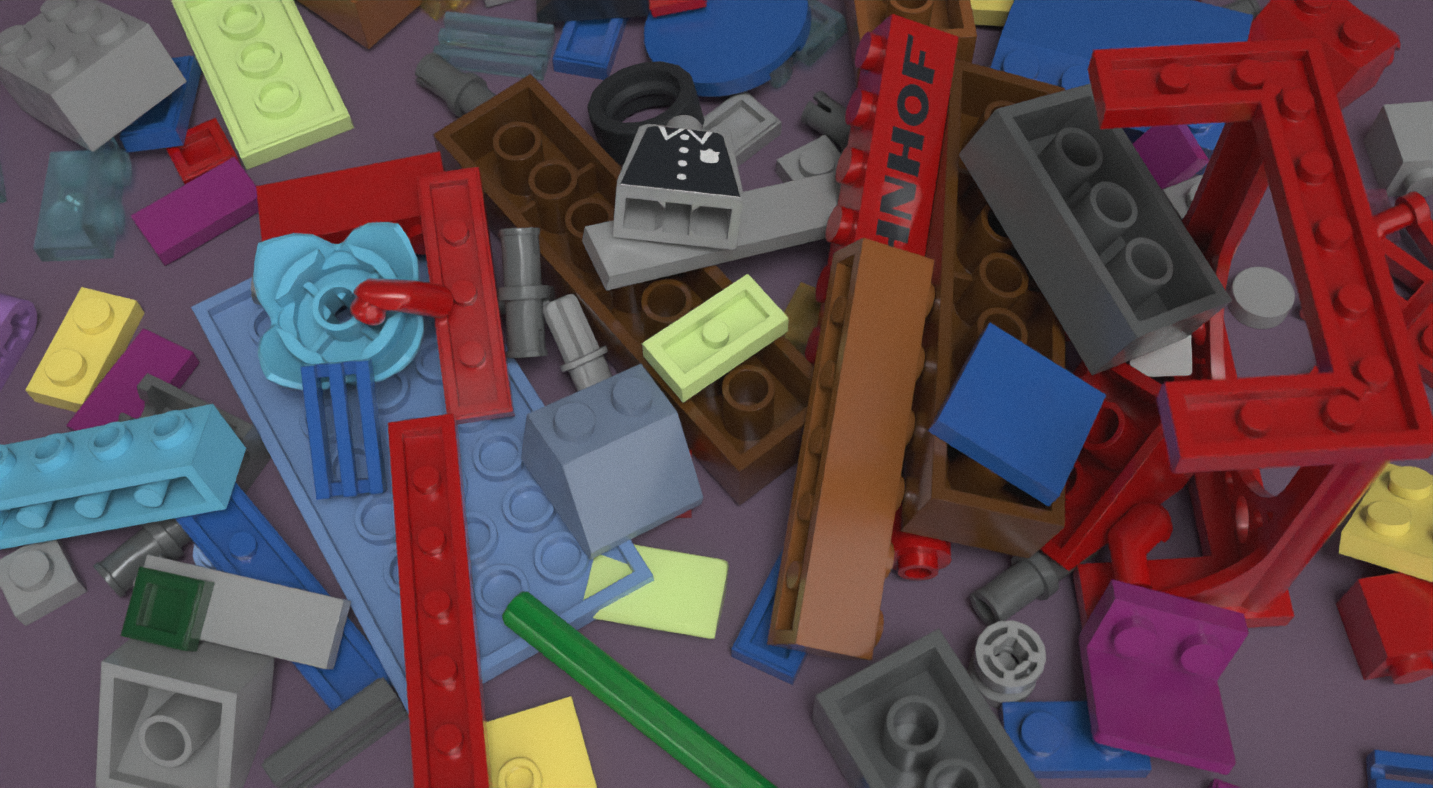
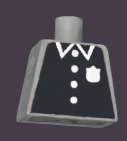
(680, 187)

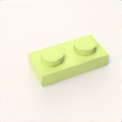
(715, 337)

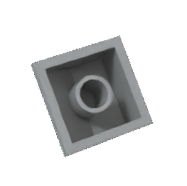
(181, 715)

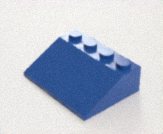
(1057, 38)

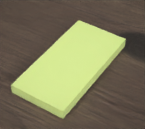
(264, 75)

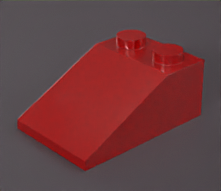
(1118, 465)

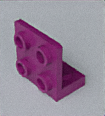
(1155, 675)

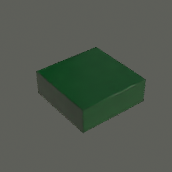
(167, 609)

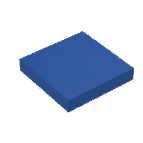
(1018, 414)

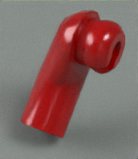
(405, 296)
(1134, 538)

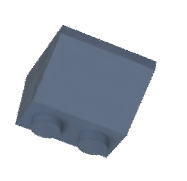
(612, 460)

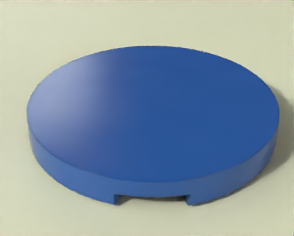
(729, 42)

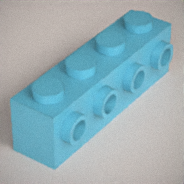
(117, 475)

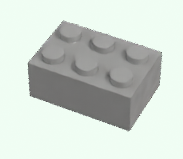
(86, 69)

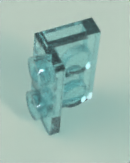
(83, 204)

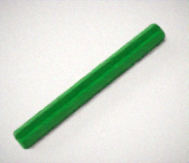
(629, 696)

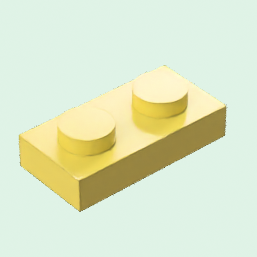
(84, 348)

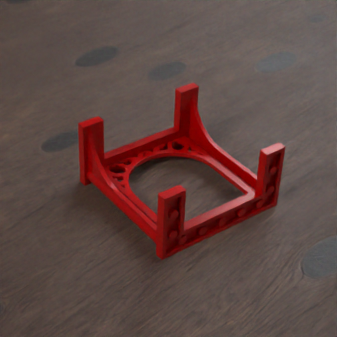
(1334, 423)

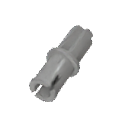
(576, 342)

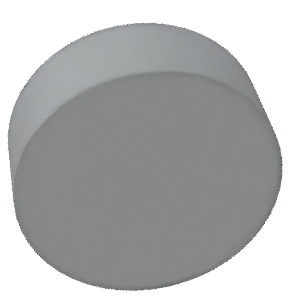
(1261, 297)

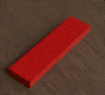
(462, 260)

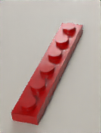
(438, 606)

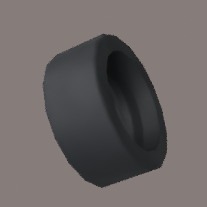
(637, 89)

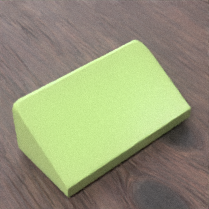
(681, 599)

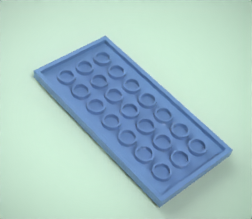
(511, 523)

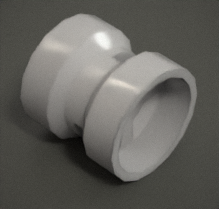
(1001, 676)

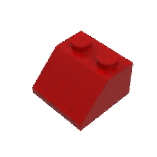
(1351, 41)

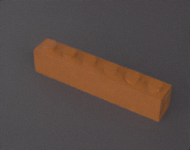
(853, 453)

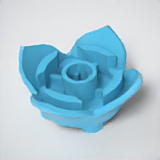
(305, 283)

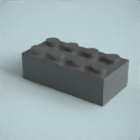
(1092, 228)
(918, 725)

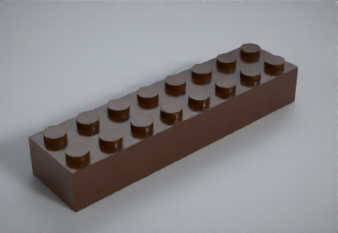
(555, 177)
(975, 284)

